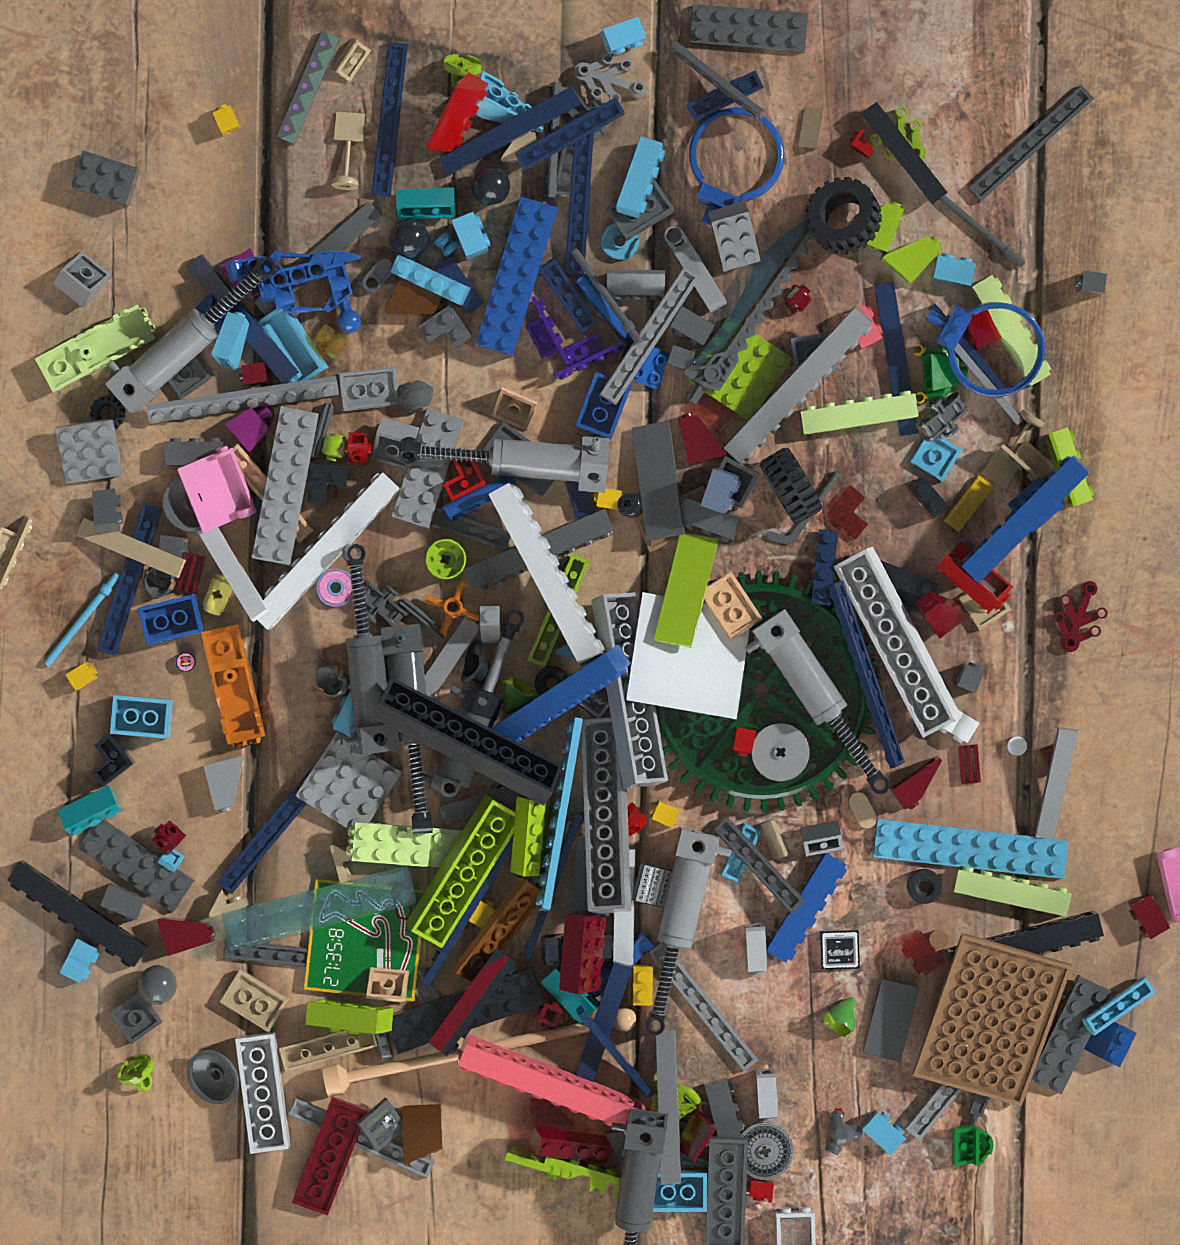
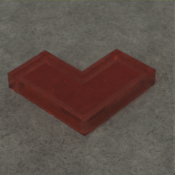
(843, 512)

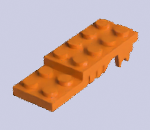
(233, 685)

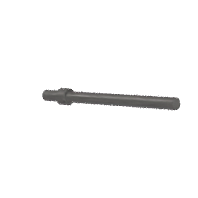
(1008, 252)
(627, 325)

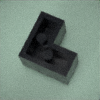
(321, 477)
(116, 758)

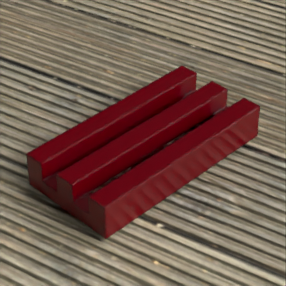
(198, 576)
(969, 762)

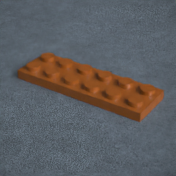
(498, 929)

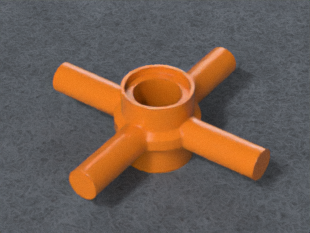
(450, 615)

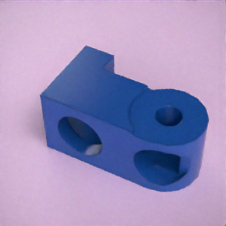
(205, 306)

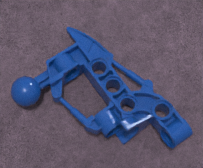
(330, 266)

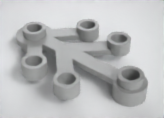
(607, 78)

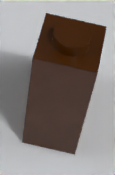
(413, 300)

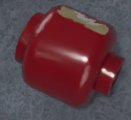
(797, 298)

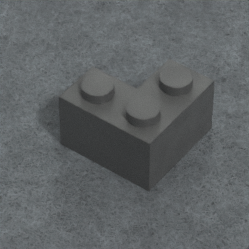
(446, 323)

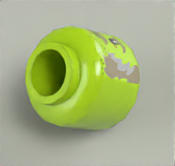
(334, 447)

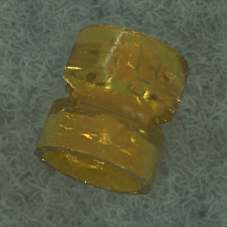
(330, 341)

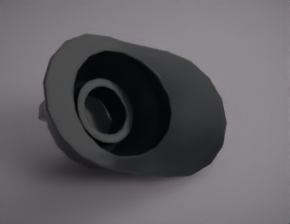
(476, 665)

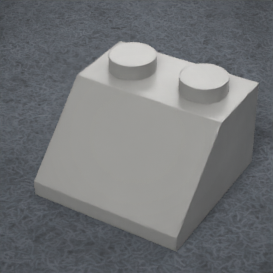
(82, 279)
(388, 441)

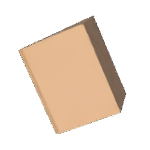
(514, 409)
(387, 984)

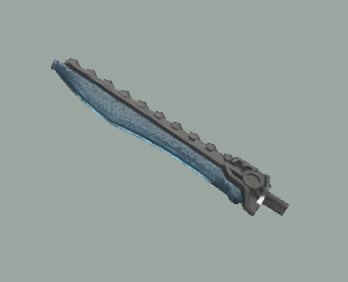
(722, 364)

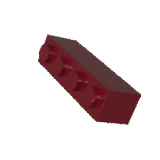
(570, 1145)

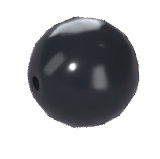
(490, 185)
(408, 237)

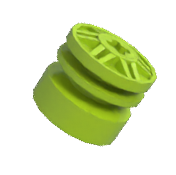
(456, 562)

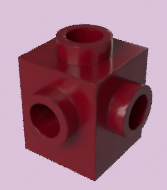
(168, 837)
(543, 1011)

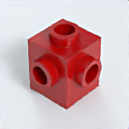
(357, 451)
(635, 819)

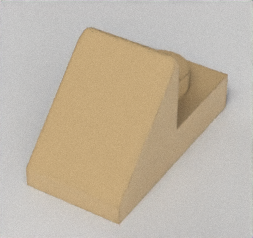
(340, 856)
(222, 906)

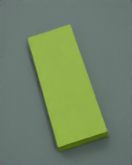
(686, 590)

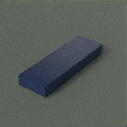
(450, 269)

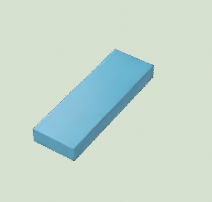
(734, 866)

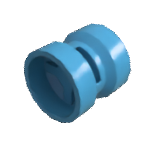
(443, 243)

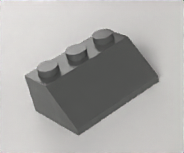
(636, 284)

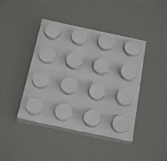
(348, 784)

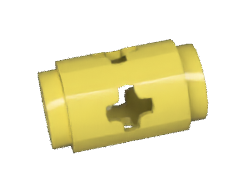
(210, 602)

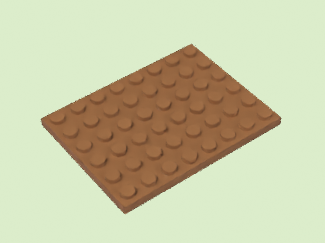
(991, 1019)

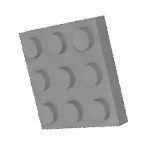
(89, 451)

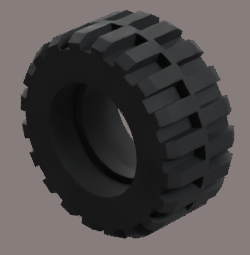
(830, 197)
(791, 485)

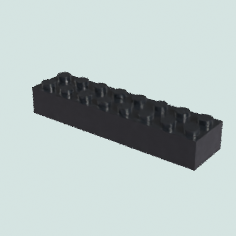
(1050, 935)
(417, 1024)

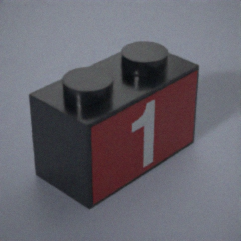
(927, 497)

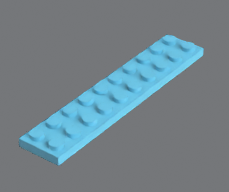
(560, 806)
(970, 848)

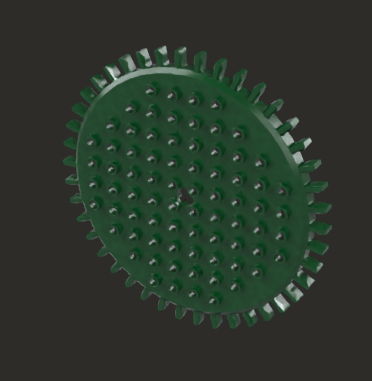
(745, 782)

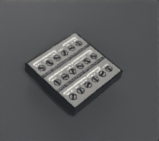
(652, 885)

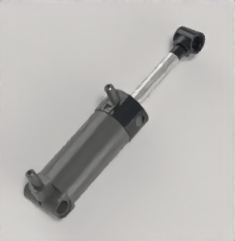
(480, 706)

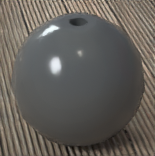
(157, 985)

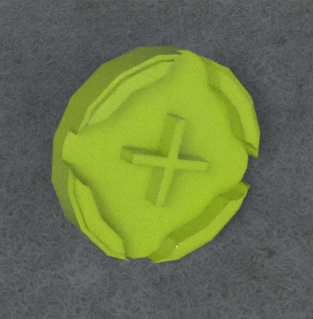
(461, 66)
(136, 1071)

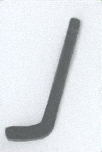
(799, 527)

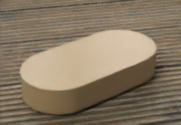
(862, 810)

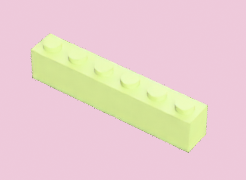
(1012, 334)
(859, 414)
(1012, 892)

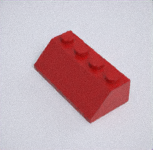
(457, 114)

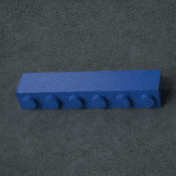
(814, 892)

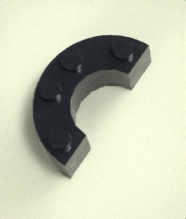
(552, 948)

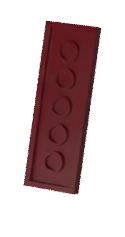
(329, 1156)

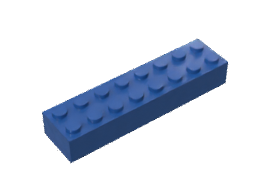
(516, 276)
(1023, 521)
(564, 695)

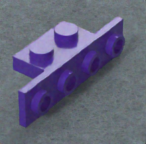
(544, 336)
(586, 351)

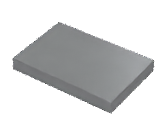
(369, 389)

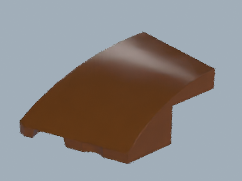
(421, 1131)

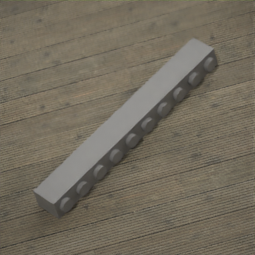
(798, 383)

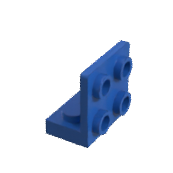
(653, 367)

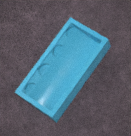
(294, 343)

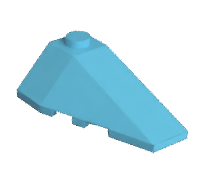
(500, 103)

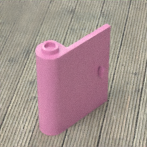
(221, 489)
(1170, 874)

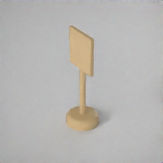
(348, 128)
(1001, 468)

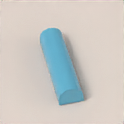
(1118, 1006)

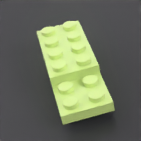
(97, 347)
(398, 845)

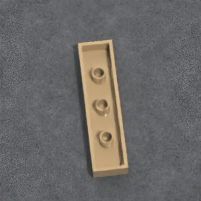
(325, 1048)

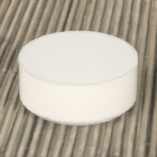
(1016, 745)

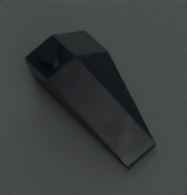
(909, 587)

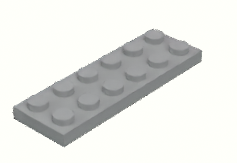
(426, 476)

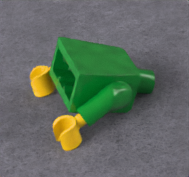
(937, 372)

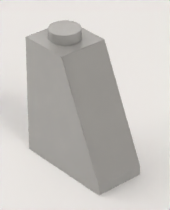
(490, 624)
(223, 782)
(756, 948)
(766, 1094)

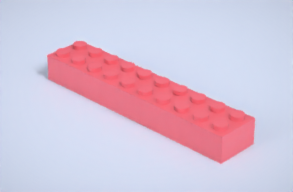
(545, 1081)

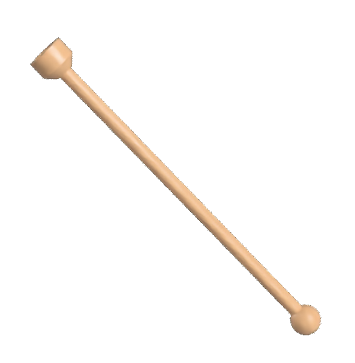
(338, 1079)

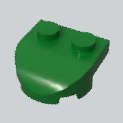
(970, 1145)

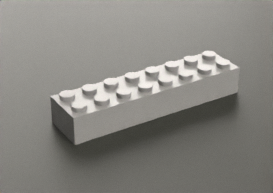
(284, 485)

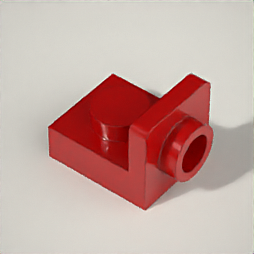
(863, 148)

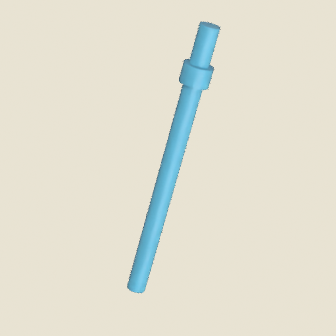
(105, 589)

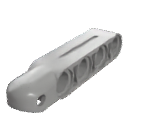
(689, 258)

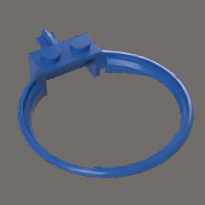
(715, 197)
(953, 327)

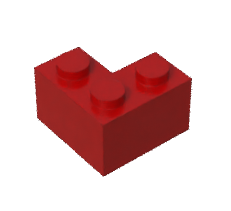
(467, 481)

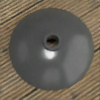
(177, 509)
(208, 1082)

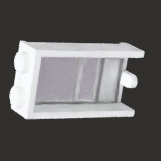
(795, 1226)

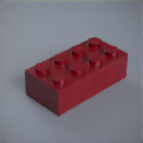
(582, 952)

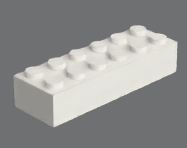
(262, 1092)

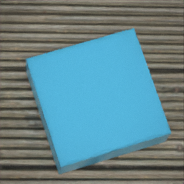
(171, 861)

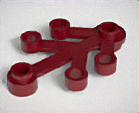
(1078, 619)

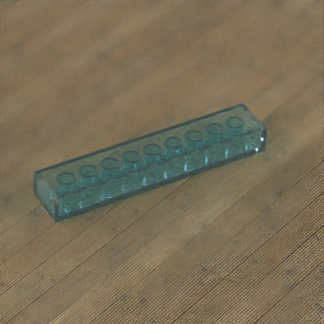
(319, 908)

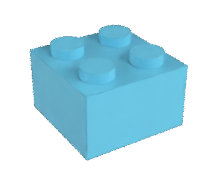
(470, 235)

